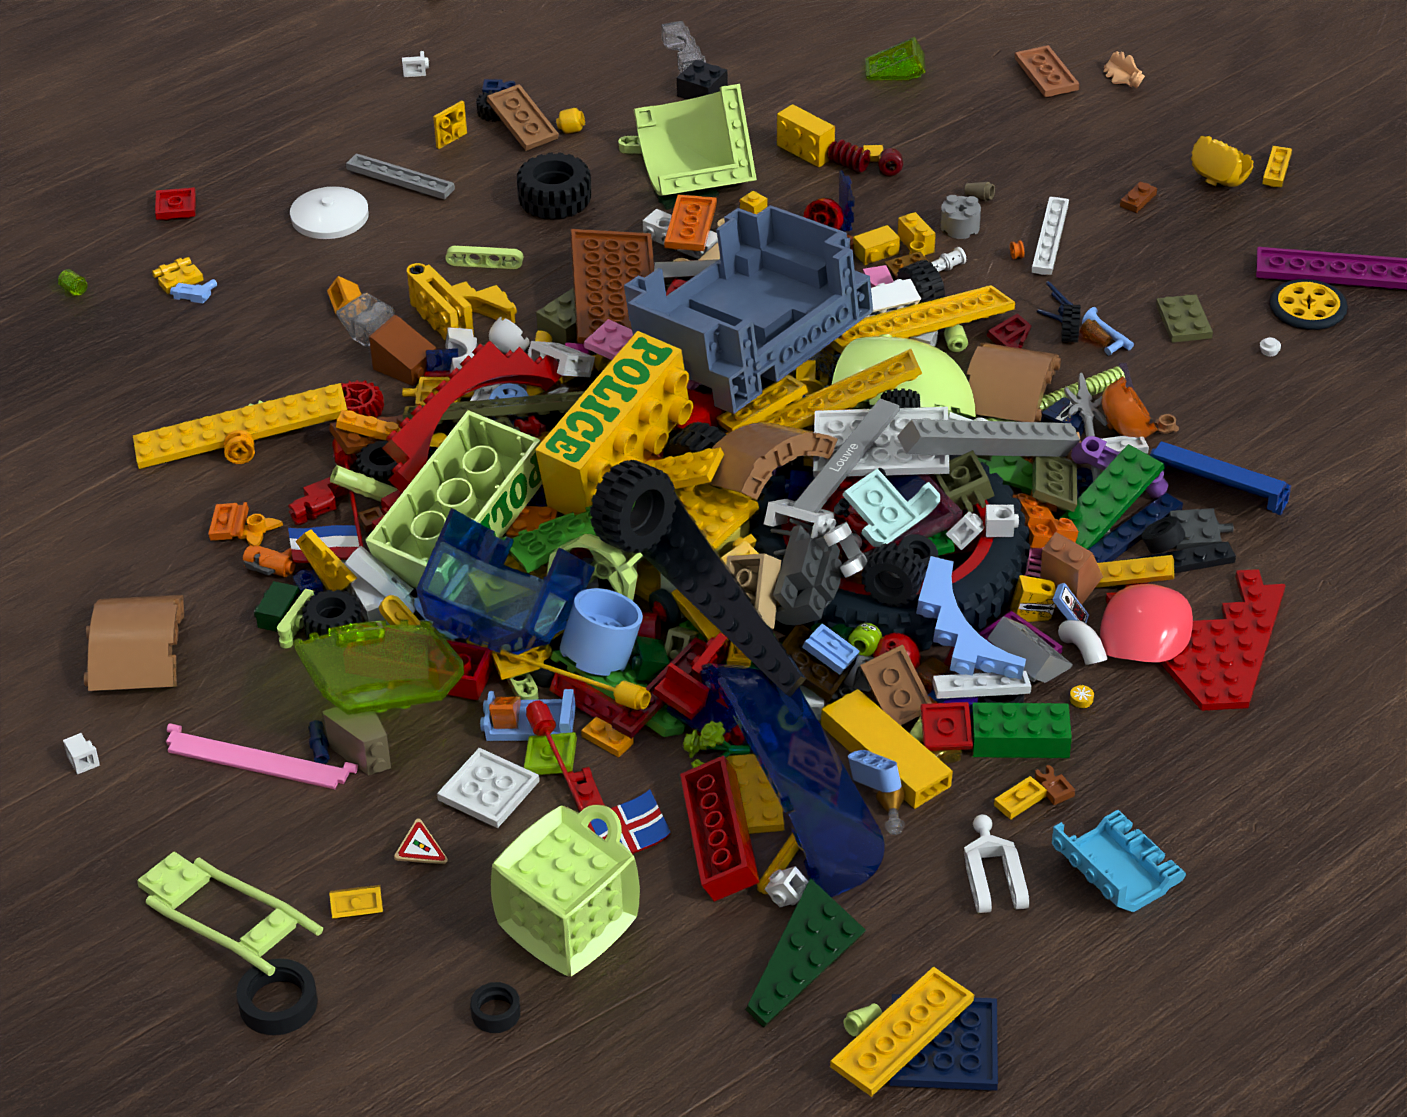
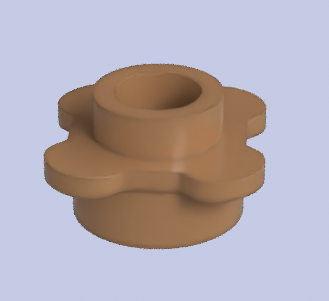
(1166, 424)

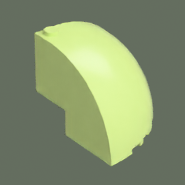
(939, 385)

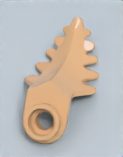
(1123, 70)

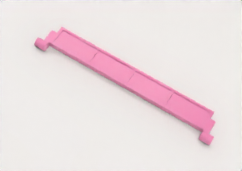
(256, 760)

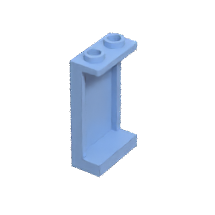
(561, 709)

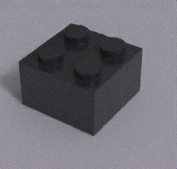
(701, 80)

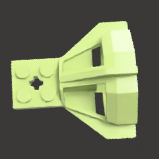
(609, 563)

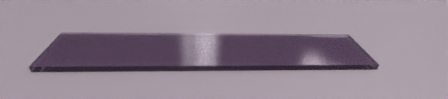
(1124, 367)

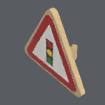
(420, 846)

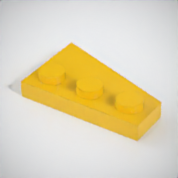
(326, 564)

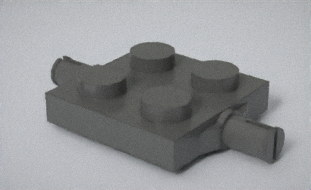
(1200, 527)

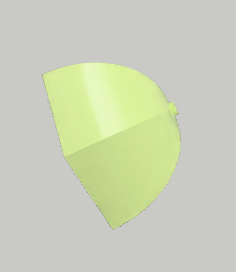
(696, 142)

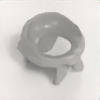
(856, 678)

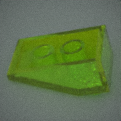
(897, 62)

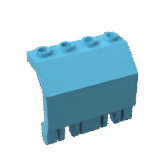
(1120, 863)

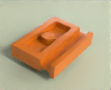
(228, 521)

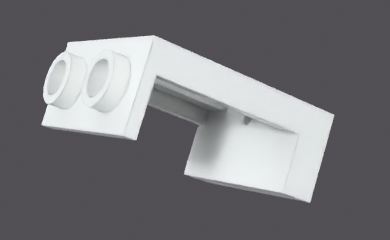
(571, 360)
(779, 510)

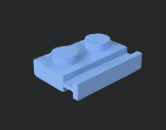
(830, 649)

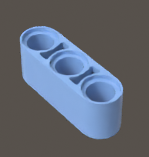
(874, 771)

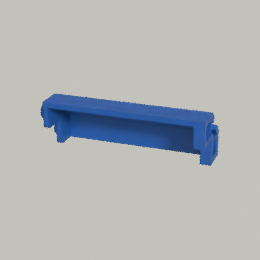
(1210, 468)

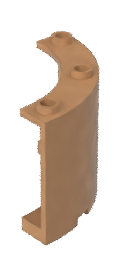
(1010, 381)
(759, 449)
(133, 642)

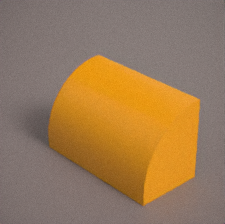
(342, 292)

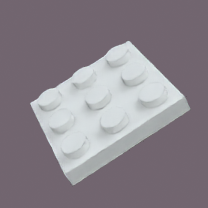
(488, 787)

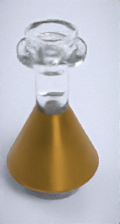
(891, 803)

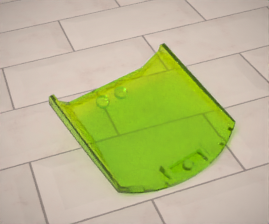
(380, 665)

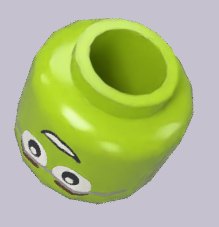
(865, 638)

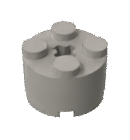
(960, 216)

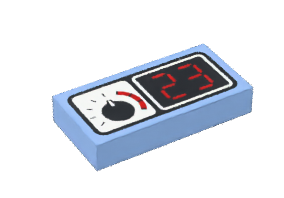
(1069, 604)

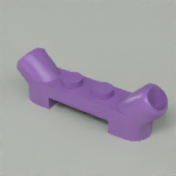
(1096, 453)

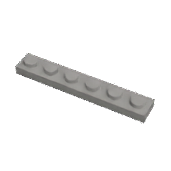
(400, 176)

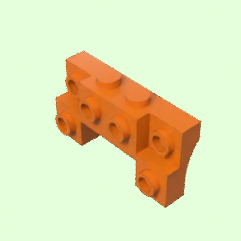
(1042, 523)

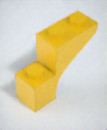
(488, 302)

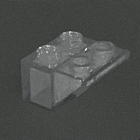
(364, 317)

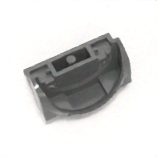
(811, 567)

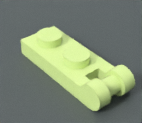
(293, 620)

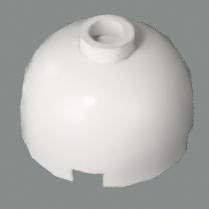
(507, 336)

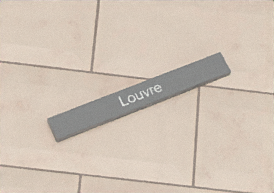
(847, 457)

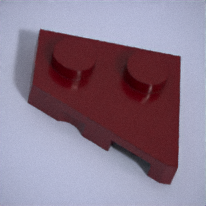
(1010, 332)

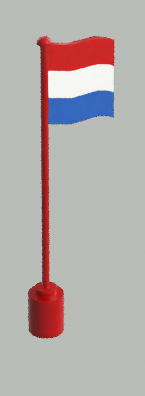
(339, 538)

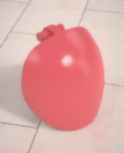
(1146, 623)

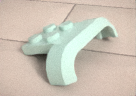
(887, 509)

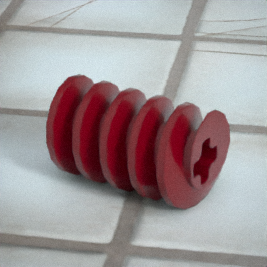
(849, 155)

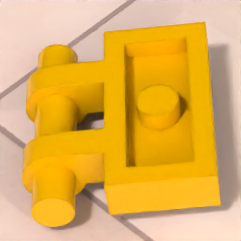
(184, 274)

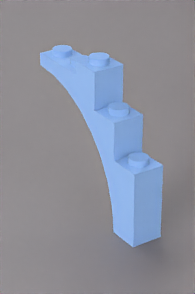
(953, 630)

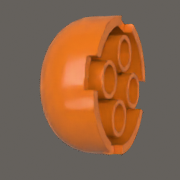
(1126, 411)

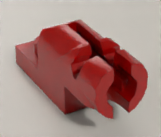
(317, 501)

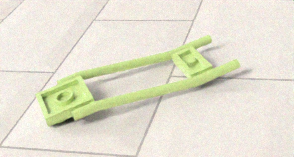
(178, 879)

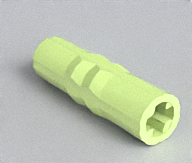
(360, 483)

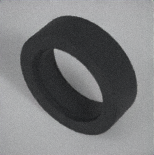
(284, 1021)

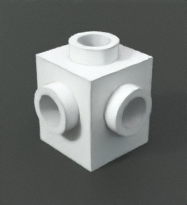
(786, 886)

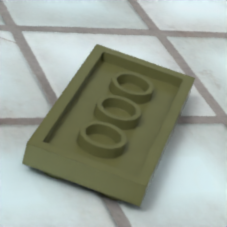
(1055, 481)

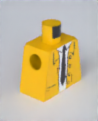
(1033, 599)

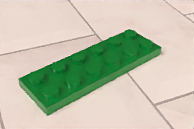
(1112, 494)

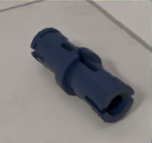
(318, 742)

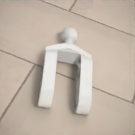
(851, 545)
(993, 846)

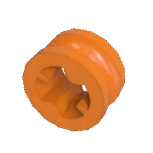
(1017, 250)

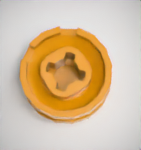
(239, 447)

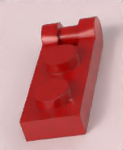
(586, 791)

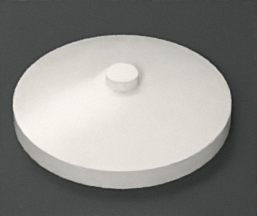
(329, 212)

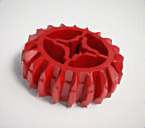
(363, 398)

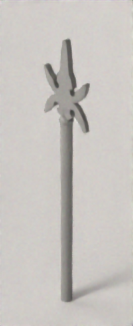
(1087, 411)

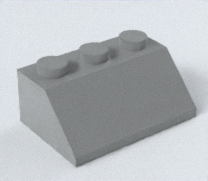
(1041, 659)

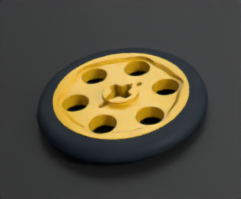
(1308, 320)

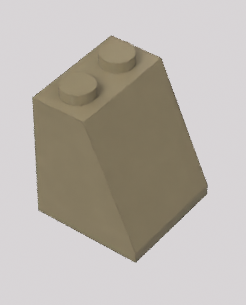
(358, 739)

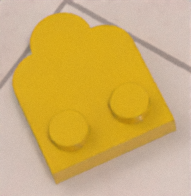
(510, 667)

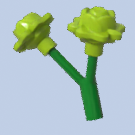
(710, 735)

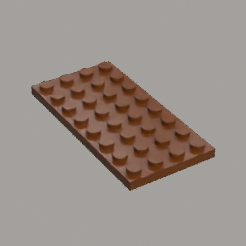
(600, 270)

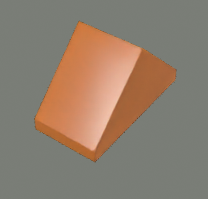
(505, 712)

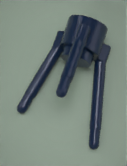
(1060, 298)

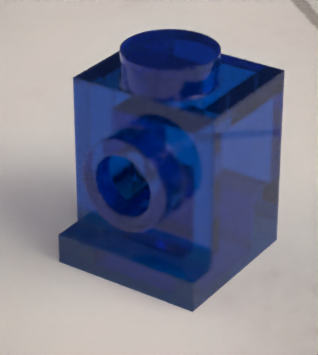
(307, 580)

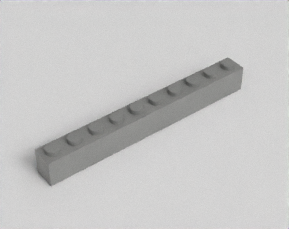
(988, 438)

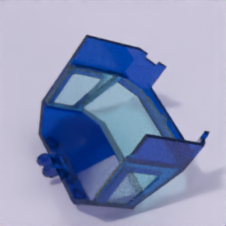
(479, 597)

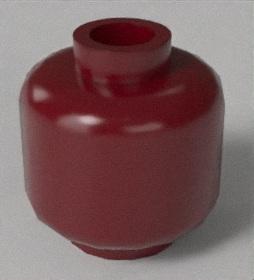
(890, 162)

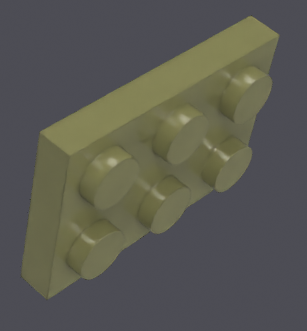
(1184, 318)

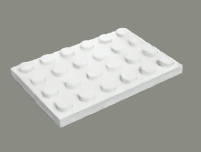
(887, 449)

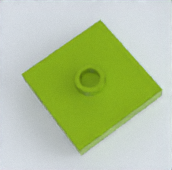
(541, 758)

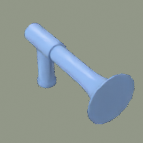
(1120, 339)

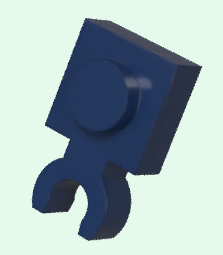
(495, 84)

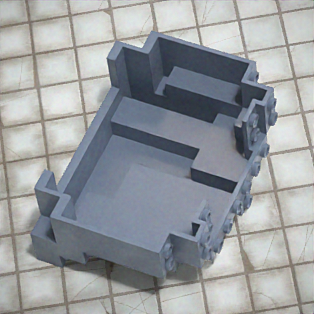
(760, 308)

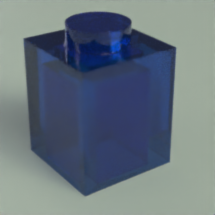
(440, 359)
(797, 483)

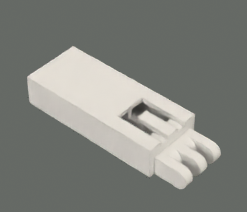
(380, 576)

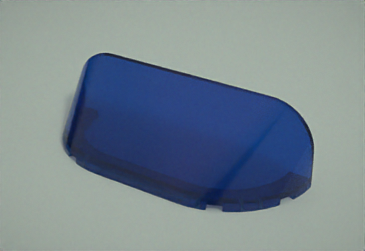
(806, 774)

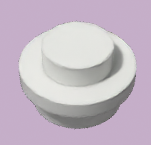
(1270, 346)

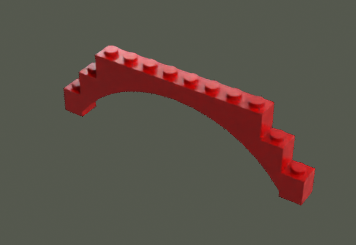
(486, 368)

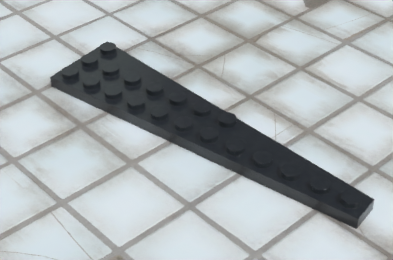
(707, 582)

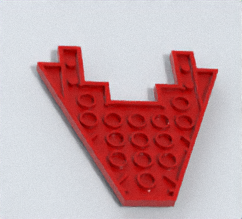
(1227, 653)

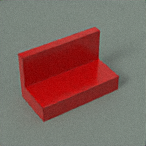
(682, 692)

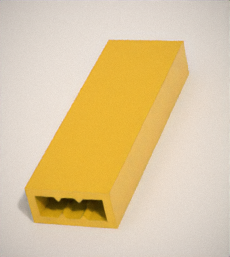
(864, 726)

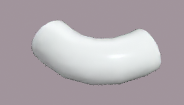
(1085, 639)

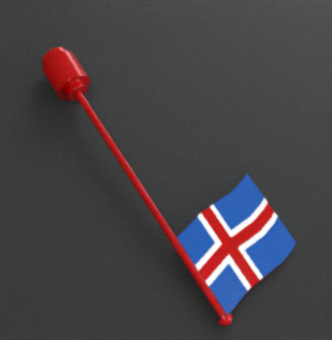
(640, 818)

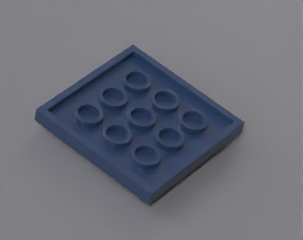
(960, 1055)

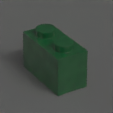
(275, 605)
(648, 658)

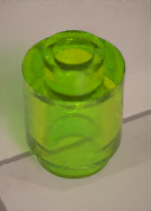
(72, 282)

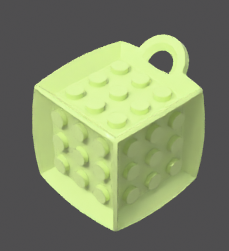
(566, 888)

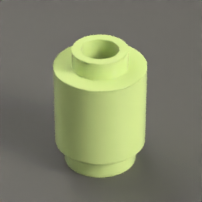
(955, 338)

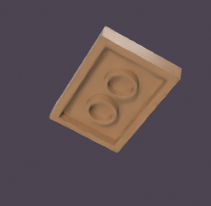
(896, 685)

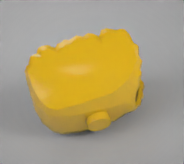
(1220, 162)

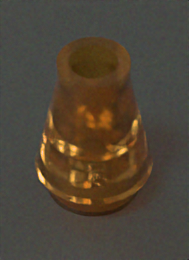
(1094, 332)

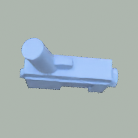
(195, 293)

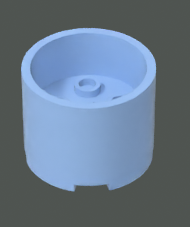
(601, 631)

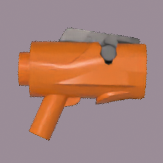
(269, 561)

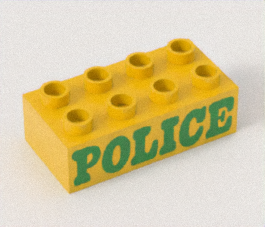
(615, 420)

